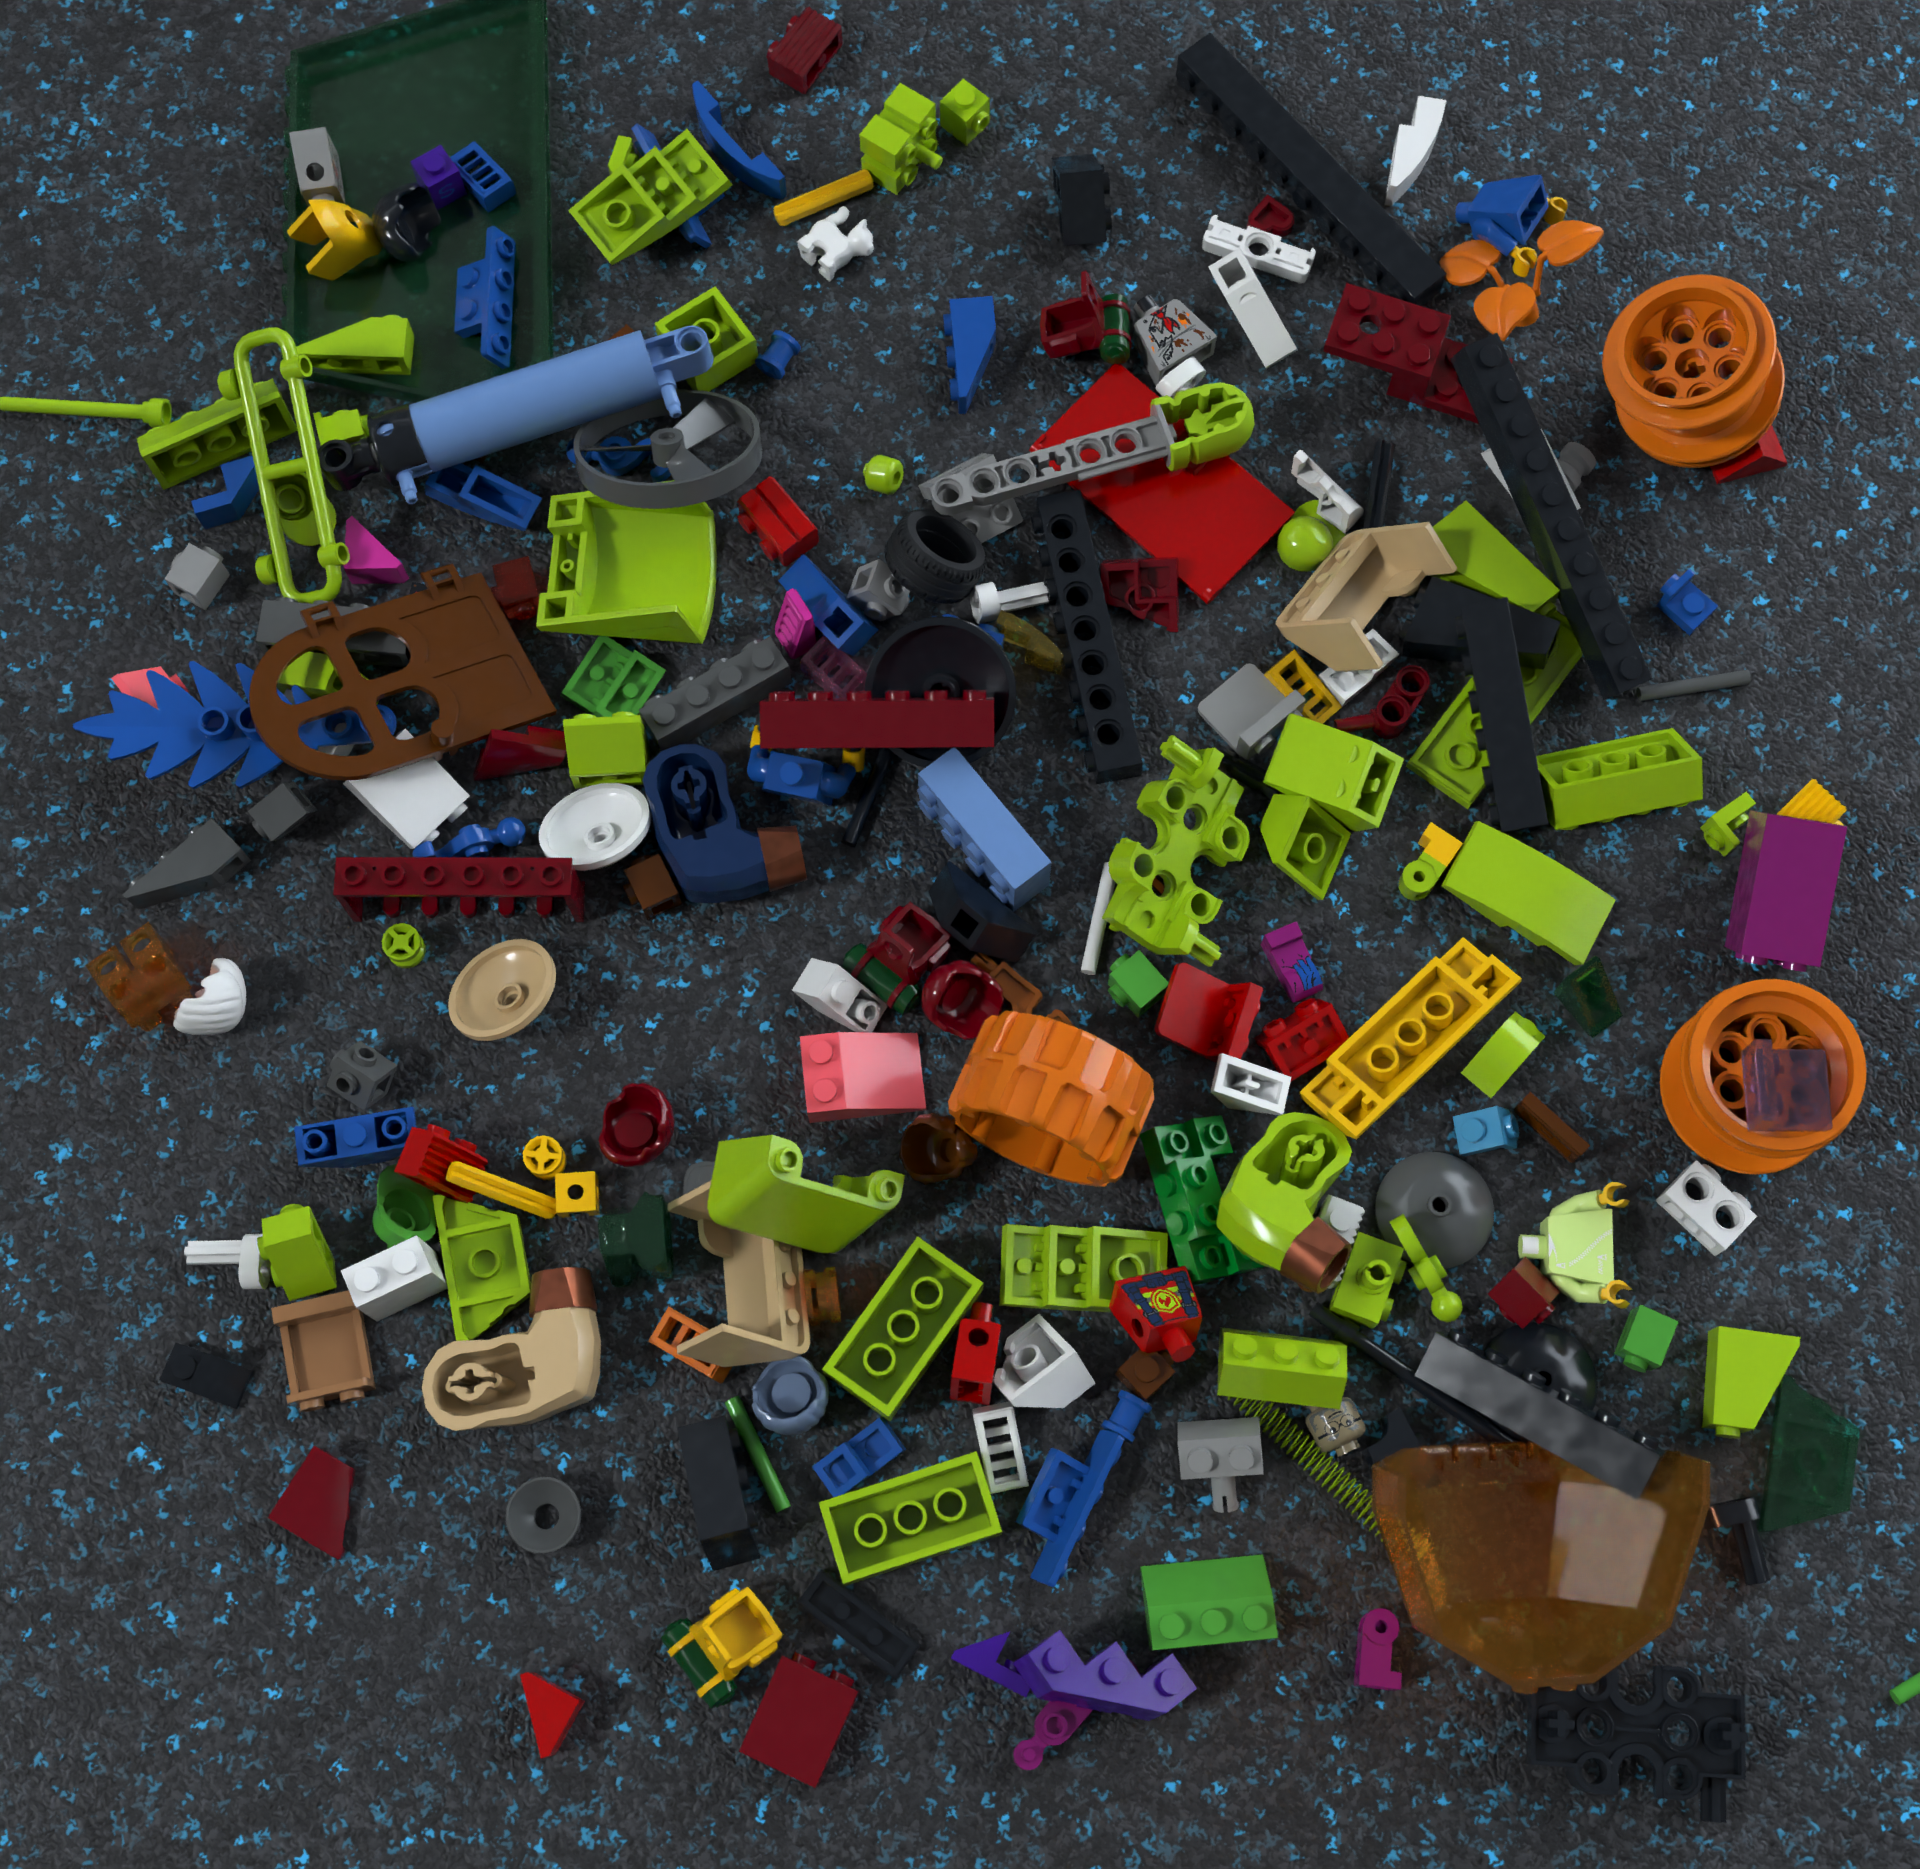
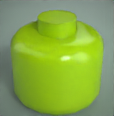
(883, 474)

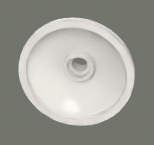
(596, 825)

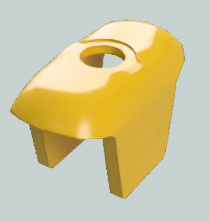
(347, 243)

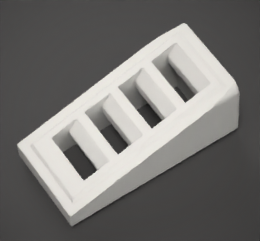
(1006, 1482)

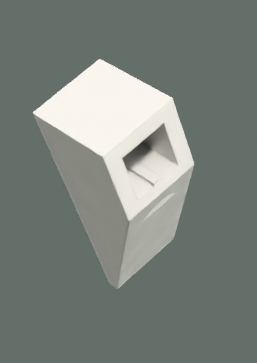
(1252, 308)

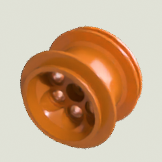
(1709, 415)
(1694, 1072)

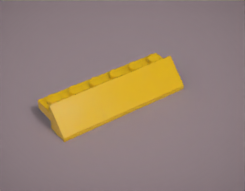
(1408, 1037)

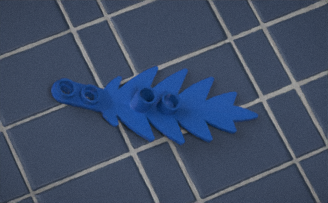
(219, 728)

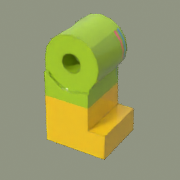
(1422, 875)

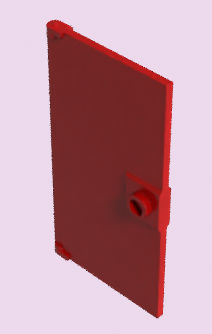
(1203, 514)

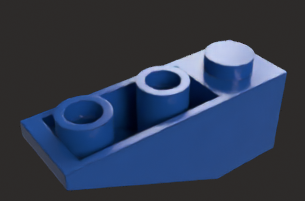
(973, 342)
(830, 609)

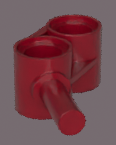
(1395, 700)

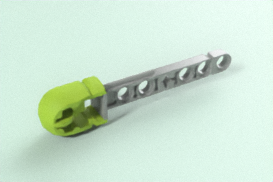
(1214, 413)

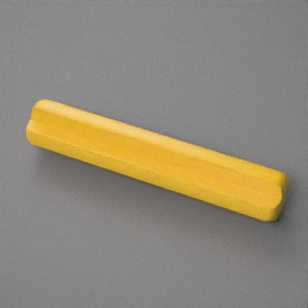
(823, 197)
(501, 1189)

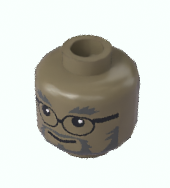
(1336, 1428)

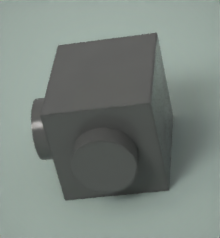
(281, 811)

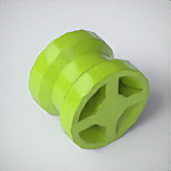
(398, 938)

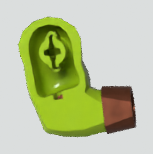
(1274, 1198)

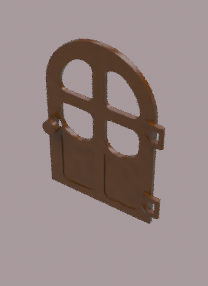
(459, 657)

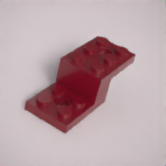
(1407, 346)

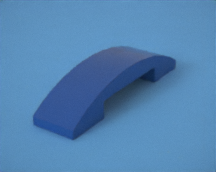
(756, 173)

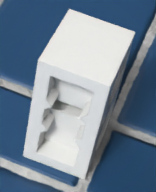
(1700, 1215)

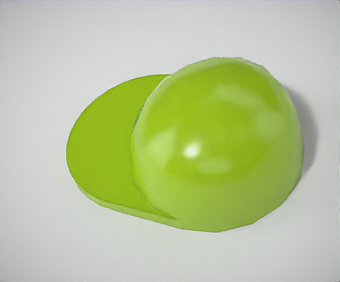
(297, 509)
(1307, 538)

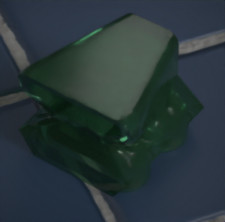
(637, 1240)

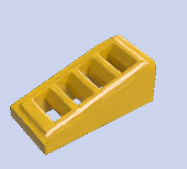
(1311, 682)

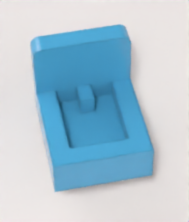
(1485, 1130)

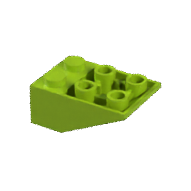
(1336, 770)

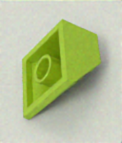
(1303, 841)

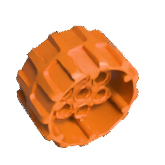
(1052, 1098)

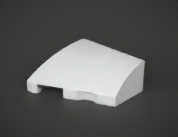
(1333, 502)

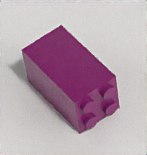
(1785, 890)

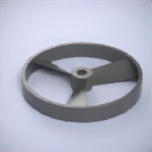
(693, 480)

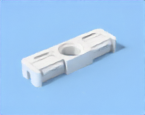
(1280, 259)

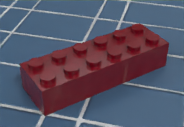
(877, 722)

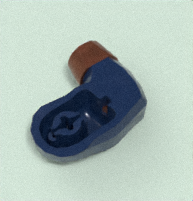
(704, 835)

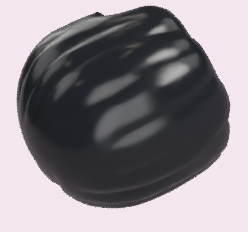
(405, 221)

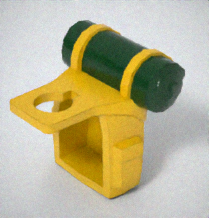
(723, 1643)

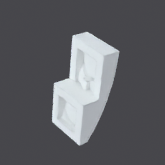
(1347, 685)

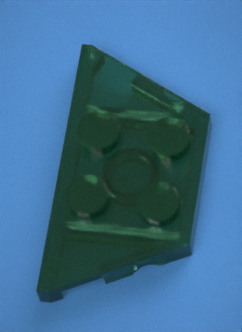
(1807, 1460)

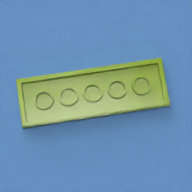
(1450, 751)

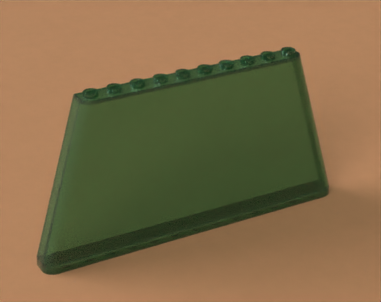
(387, 99)

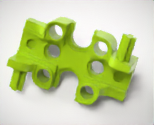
(1168, 922)

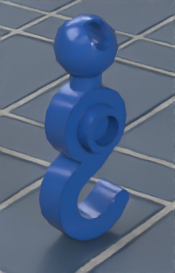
(620, 462)
(477, 841)

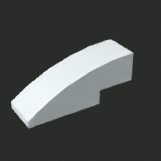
(1413, 146)

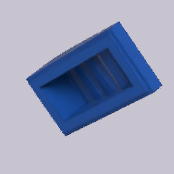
(494, 194)

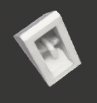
(1249, 1086)

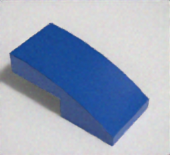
(859, 1458)

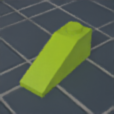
(366, 347)

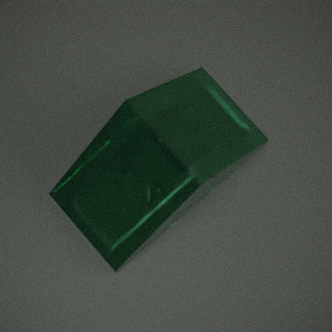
(1590, 997)

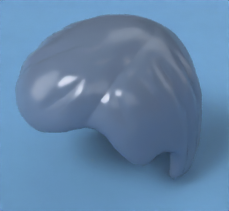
(790, 1396)

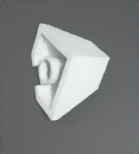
(1041, 1368)

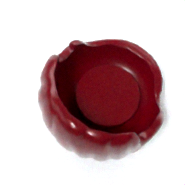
(961, 998)
(636, 1126)

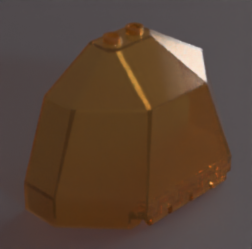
(1535, 1558)

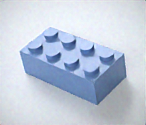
(983, 830)

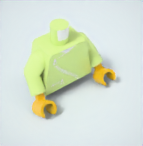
(1578, 1247)

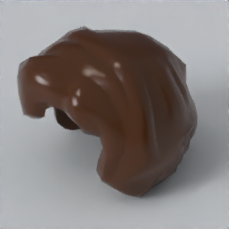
(936, 1149)

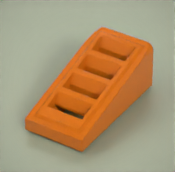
(663, 1332)

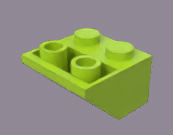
(606, 749)

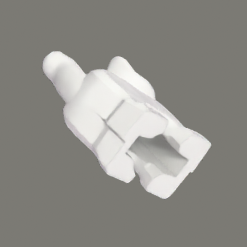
(832, 245)

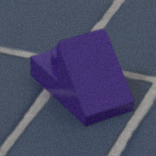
(982, 1659)

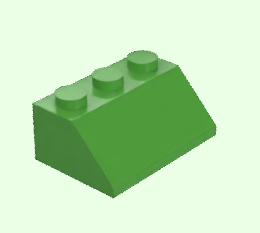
(1208, 1602)

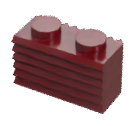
(804, 49)

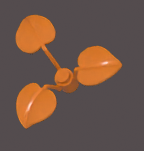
(1509, 306)

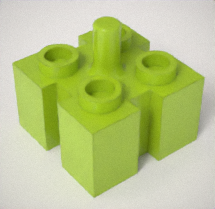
(900, 139)

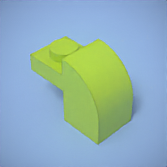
(1503, 1054)

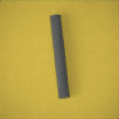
(1693, 685)

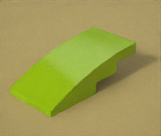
(650, 197)
(1528, 892)
(1074, 1264)

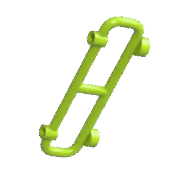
(238, 384)

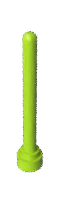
(155, 411)

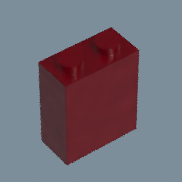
(800, 1719)

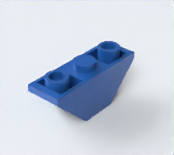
(354, 1139)

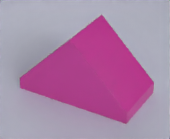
(369, 558)

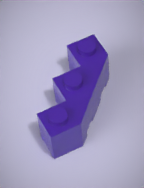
(1105, 1680)

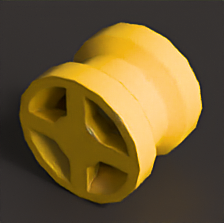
(540, 1151)

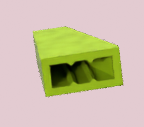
(1491, 563)

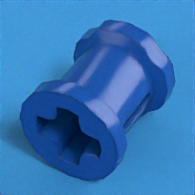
(777, 354)
(1126, 1415)

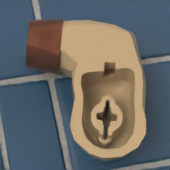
(527, 1373)

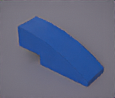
(483, 495)

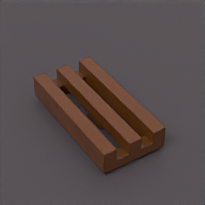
(1551, 1128)

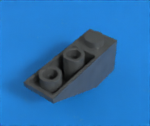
(196, 865)

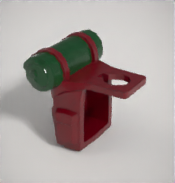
(1087, 324)
(899, 956)

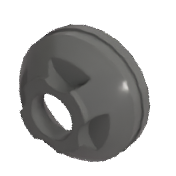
(522, 1515)

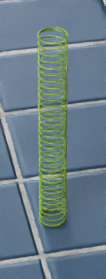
(1311, 1462)

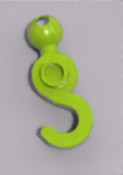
(1427, 1273)

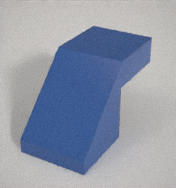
(230, 504)

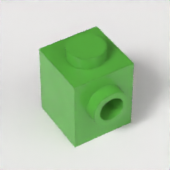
(1136, 983)

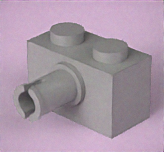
(1220, 1452)

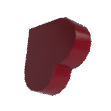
(1272, 217)

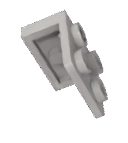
(1249, 711)

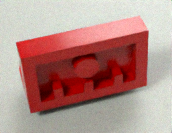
(1303, 1037)

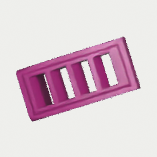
(795, 625)

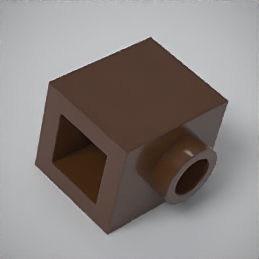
(651, 886)
(1146, 1373)

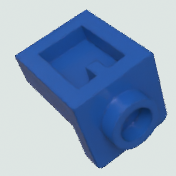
(1685, 602)

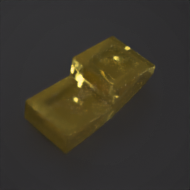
(1038, 647)

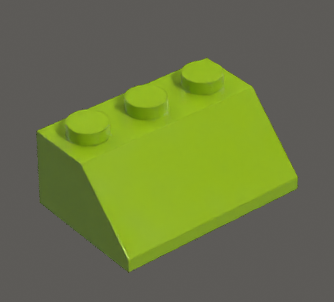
(1281, 1368)

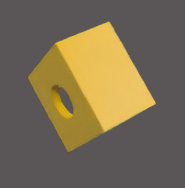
(587, 1203)

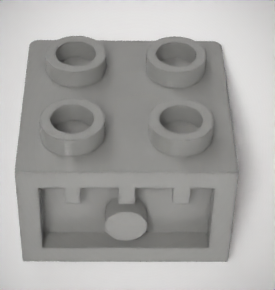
(981, 520)

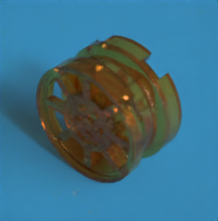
(826, 1294)

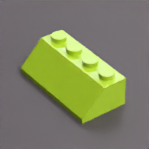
(212, 436)
(1619, 778)

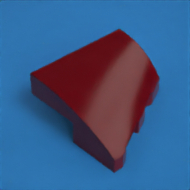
(1144, 587)
(517, 753)
(317, 1502)

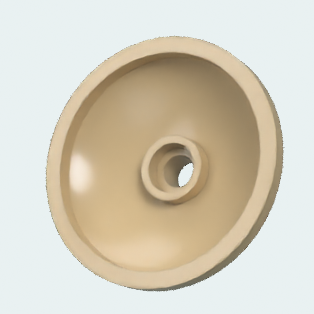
(502, 990)

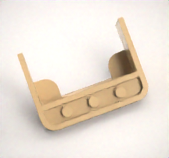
(1354, 584)
(761, 1290)

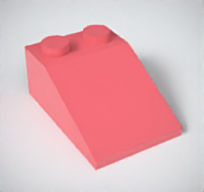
(861, 1075)

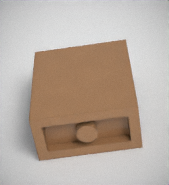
(324, 1351)

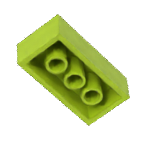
(903, 1328)
(910, 1518)

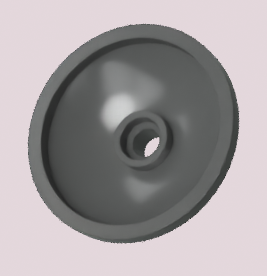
(1450, 1234)

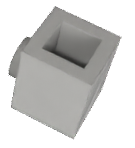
(197, 575)

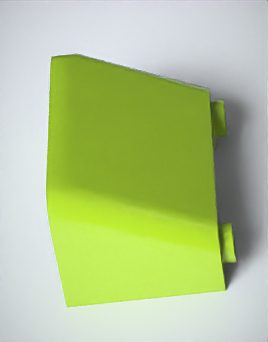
(762, 1193)

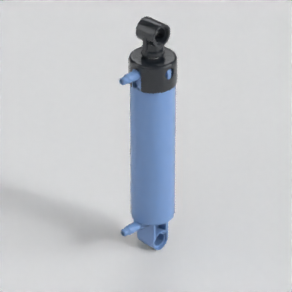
(518, 408)

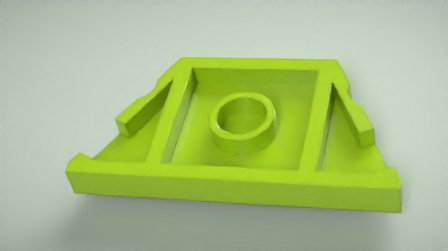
(481, 1264)

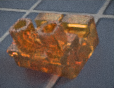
(149, 986)

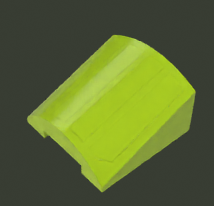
(629, 570)

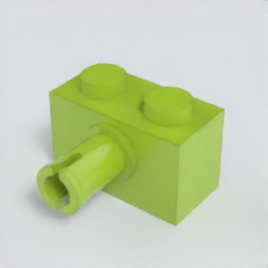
(297, 1252)
(1367, 1281)

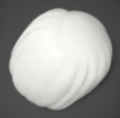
(216, 1006)

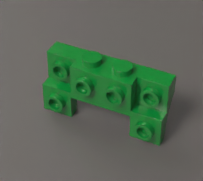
(1191, 1196)

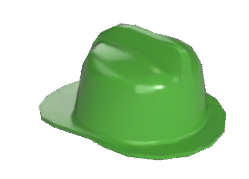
(402, 1209)

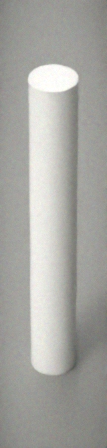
(1098, 925)

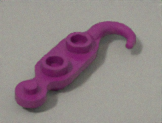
(1052, 1727)

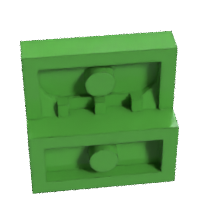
(612, 680)

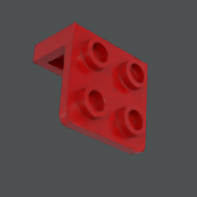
(1207, 1013)

